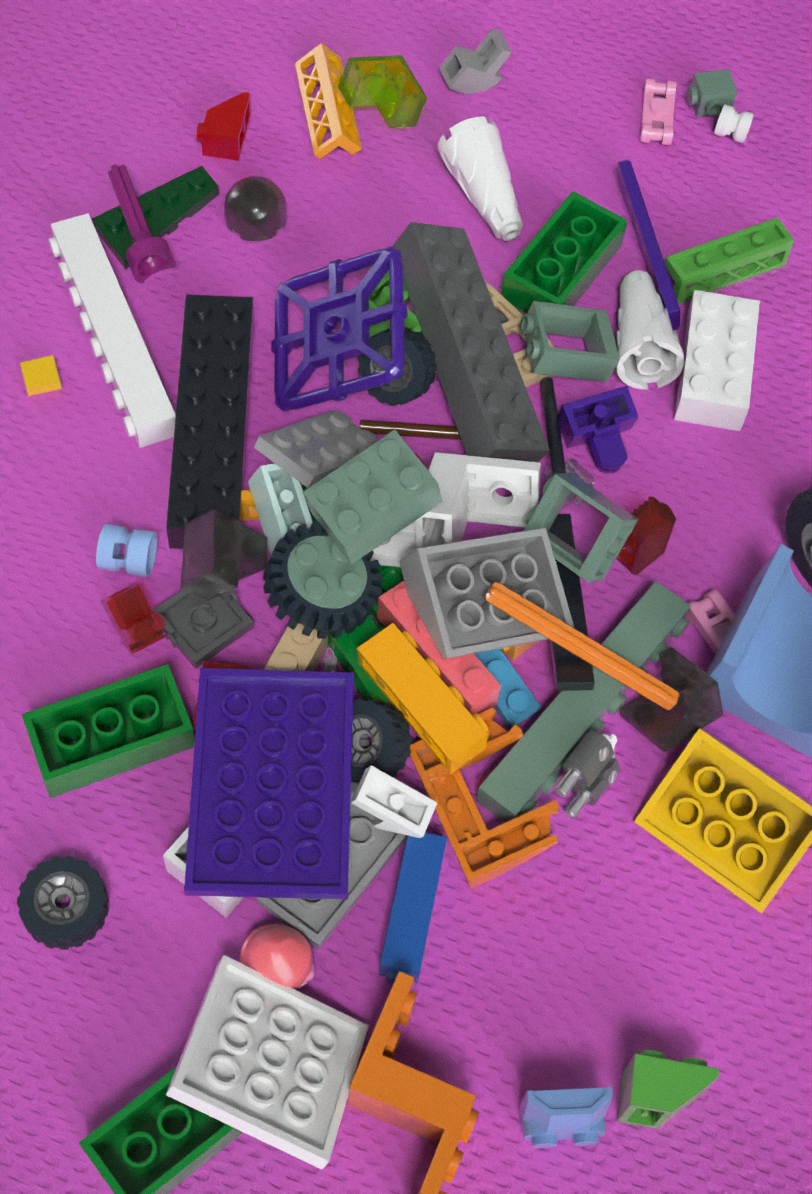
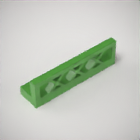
(729, 257)

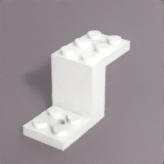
(467, 495)

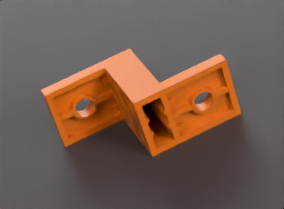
(410, 1096)

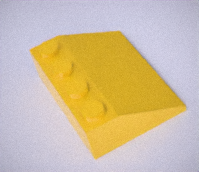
(730, 819)

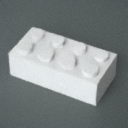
(717, 360)

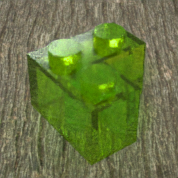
(384, 84)

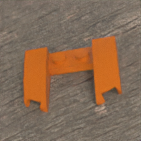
(481, 851)

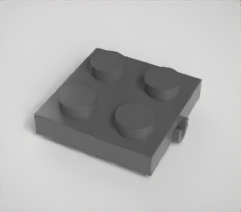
(203, 626)

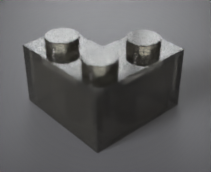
(220, 554)

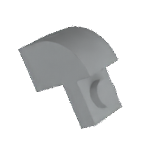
(476, 70)

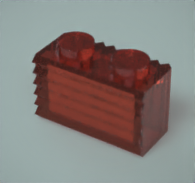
(648, 536)

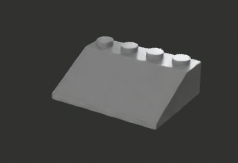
(451, 583)

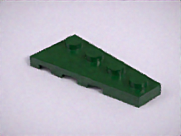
(162, 210)

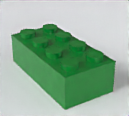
(564, 255)
(109, 730)
(155, 1142)

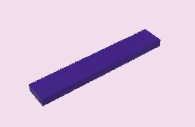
(648, 241)

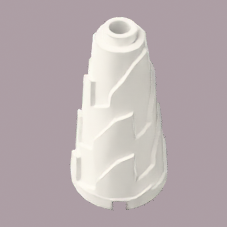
(481, 169)
(645, 337)

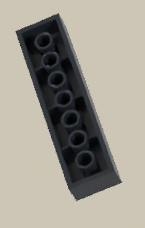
(211, 411)

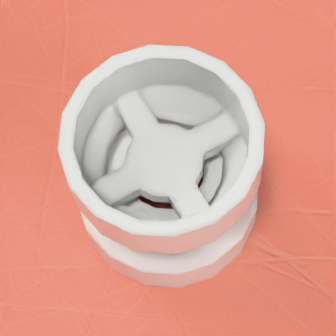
(733, 123)

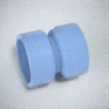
(139, 551)

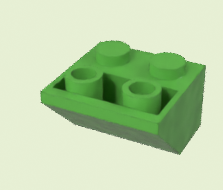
(660, 1087)

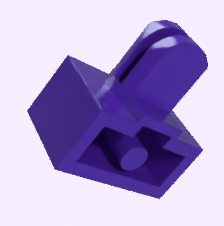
(599, 423)

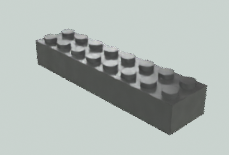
(469, 345)

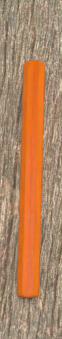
(581, 645)

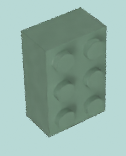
(373, 496)

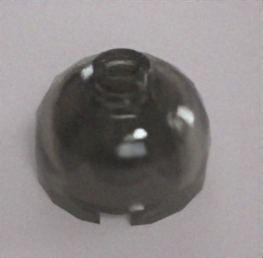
(255, 208)

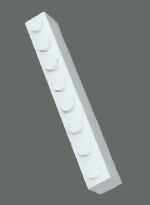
(113, 331)

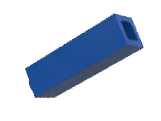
(412, 907)

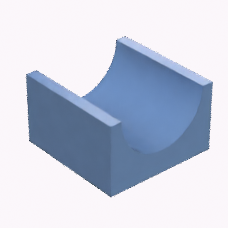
(768, 656)

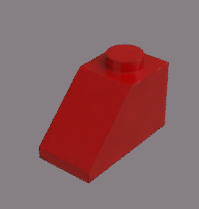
(225, 128)

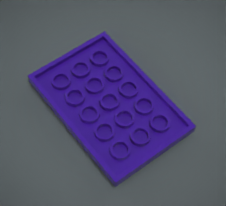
(271, 785)

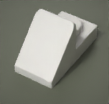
(393, 803)

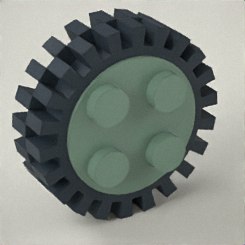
(318, 584)

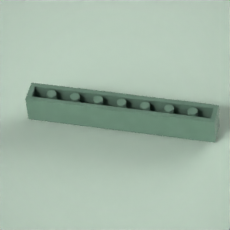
(540, 755)

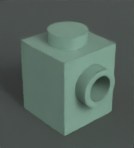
(711, 91)

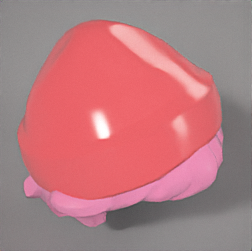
(279, 955)

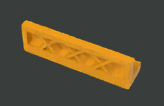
(338, 115)

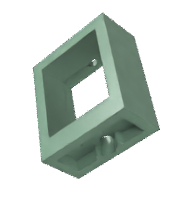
(572, 321)
(610, 540)

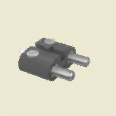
(589, 771)

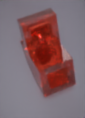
(133, 618)

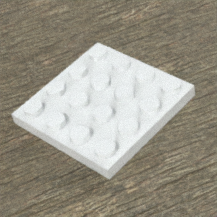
(269, 1062)

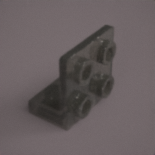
(696, 706)

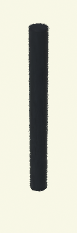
(552, 426)

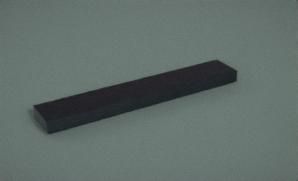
(569, 670)

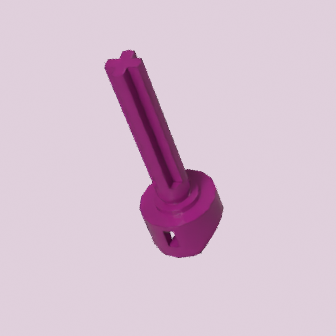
(148, 252)

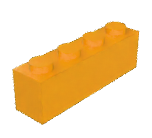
(423, 698)

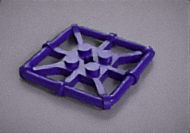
(352, 338)

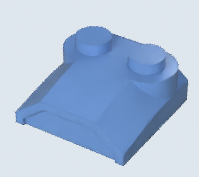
(564, 1116)

